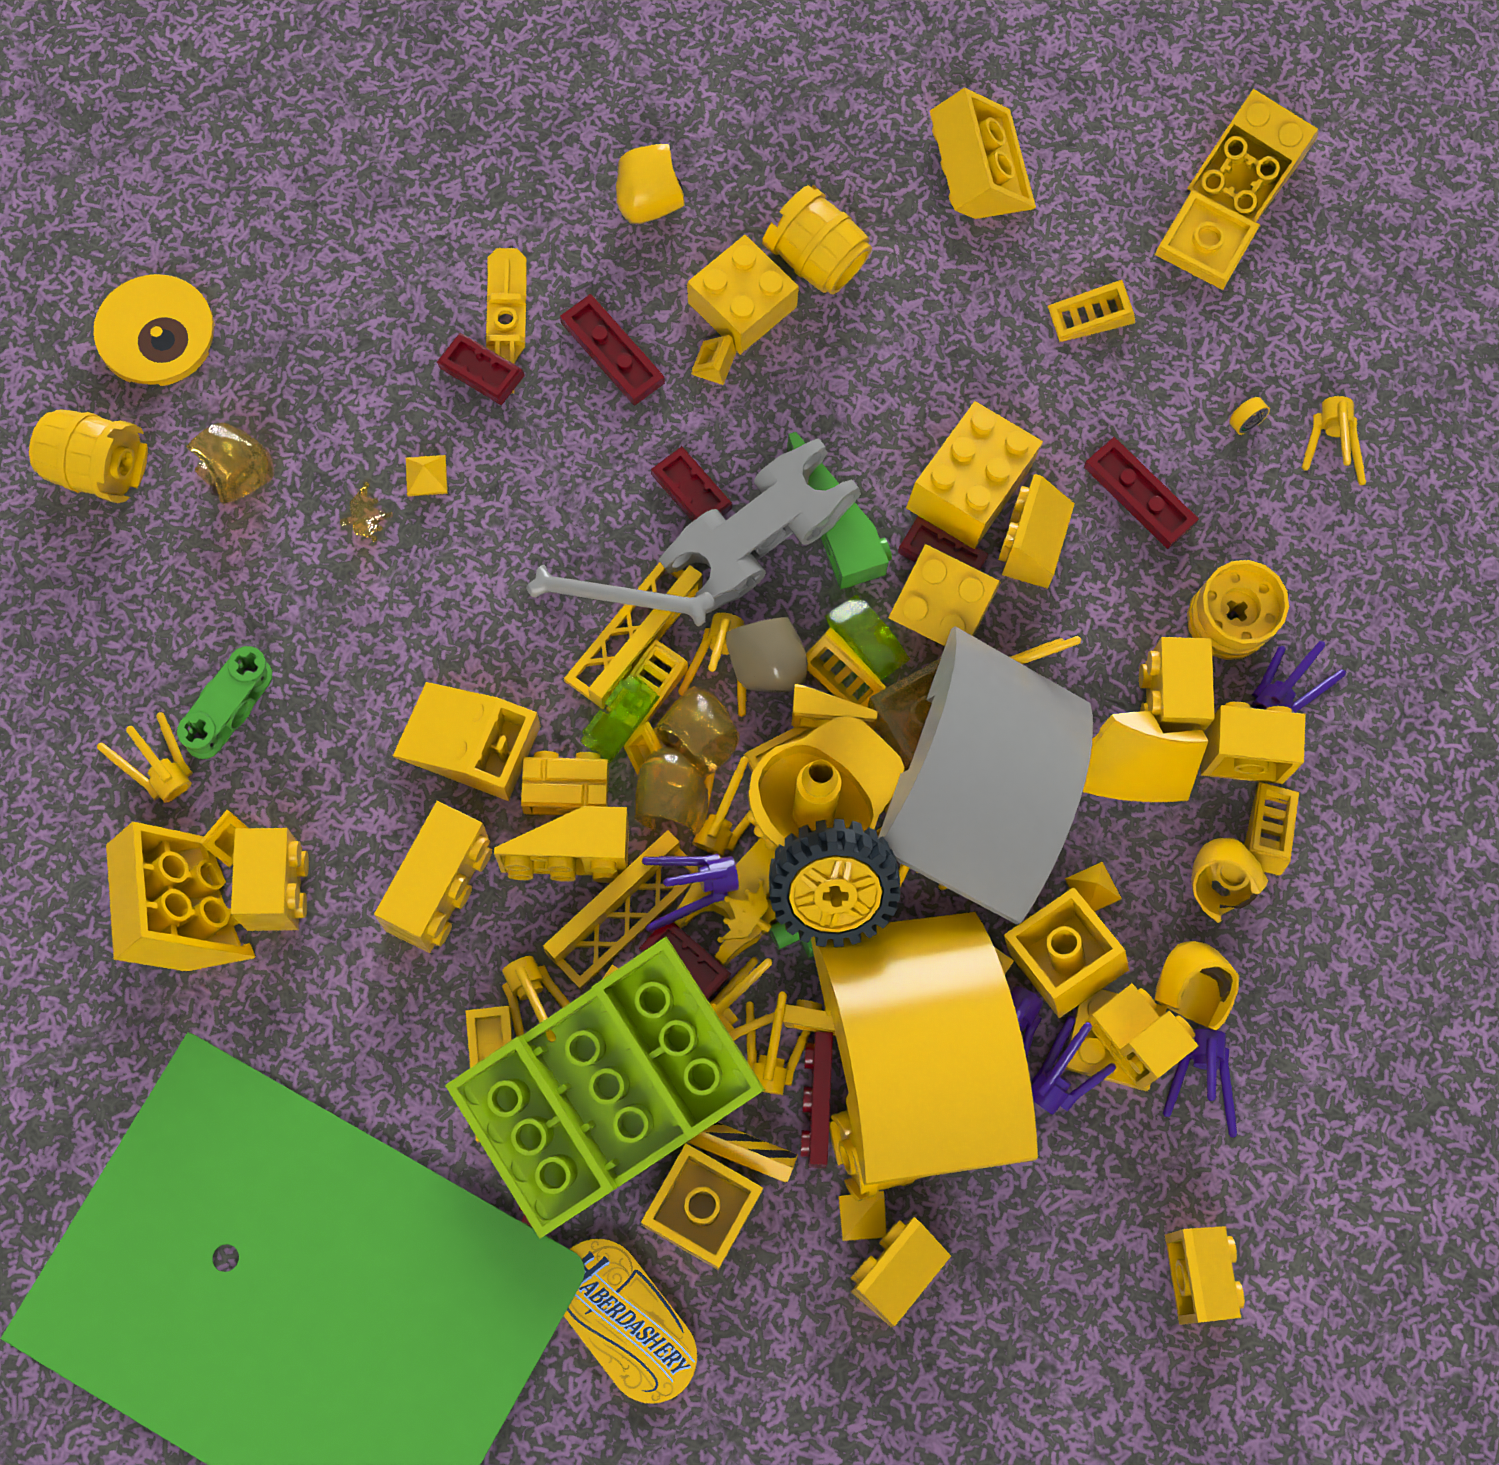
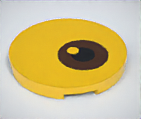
(154, 330)

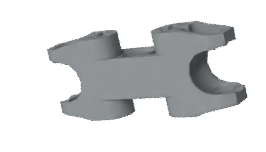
(782, 509)

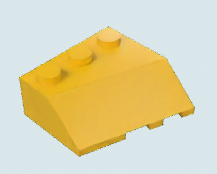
(169, 901)

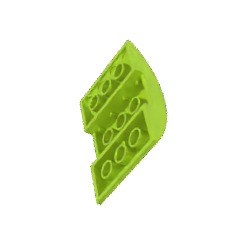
(620, 1088)

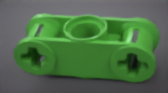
(225, 702)

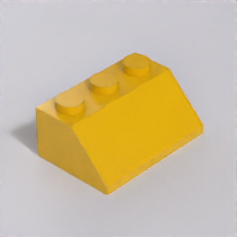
(981, 156)

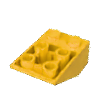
(1254, 156)
(469, 738)
(578, 843)

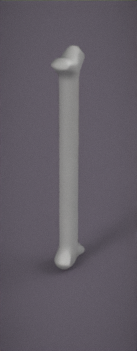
(694, 607)

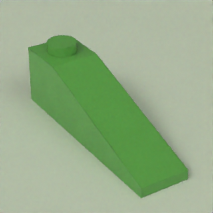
(853, 542)

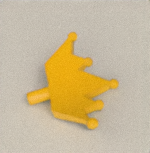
(747, 914)

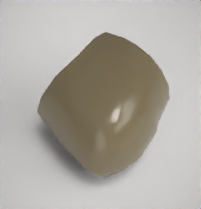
(767, 655)

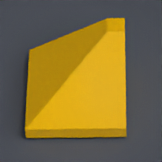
(862, 1218)

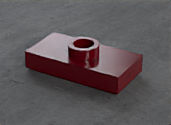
(480, 368)
(689, 485)
(926, 533)
(702, 966)

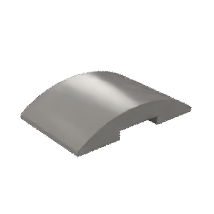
(991, 779)

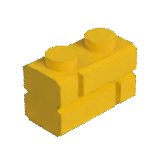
(563, 784)

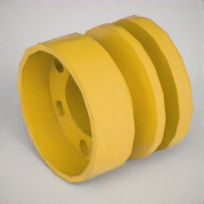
(1251, 592)

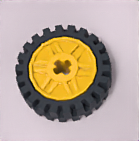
(834, 883)

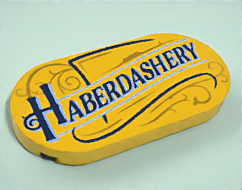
(630, 1325)

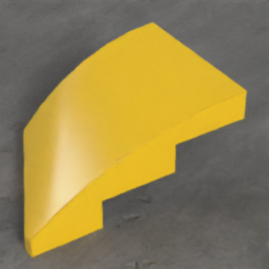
(1141, 763)

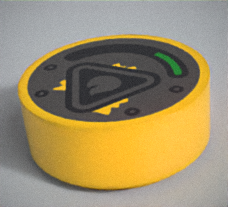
(1249, 415)

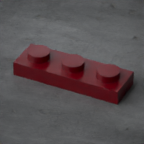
(612, 349)
(1141, 493)
(817, 1100)

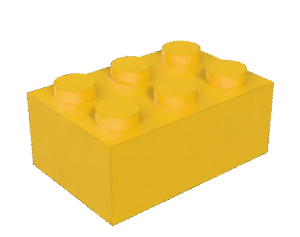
(974, 474)
(434, 878)

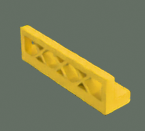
(639, 640)
(606, 904)

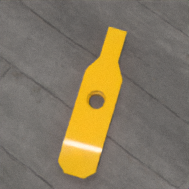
(506, 296)

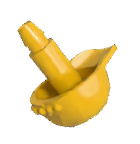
(825, 776)

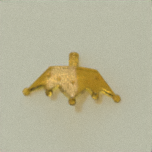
(364, 516)

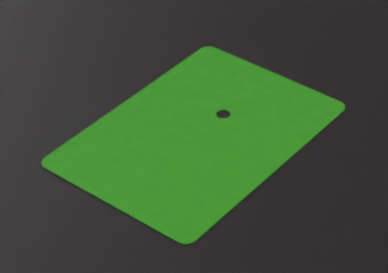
(365, 1300)

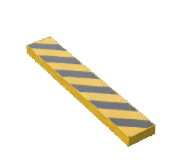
(747, 1151)

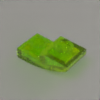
(868, 636)

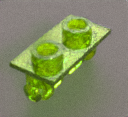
(629, 706)

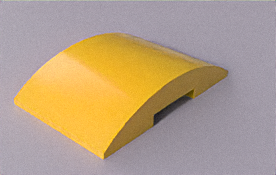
(928, 1049)

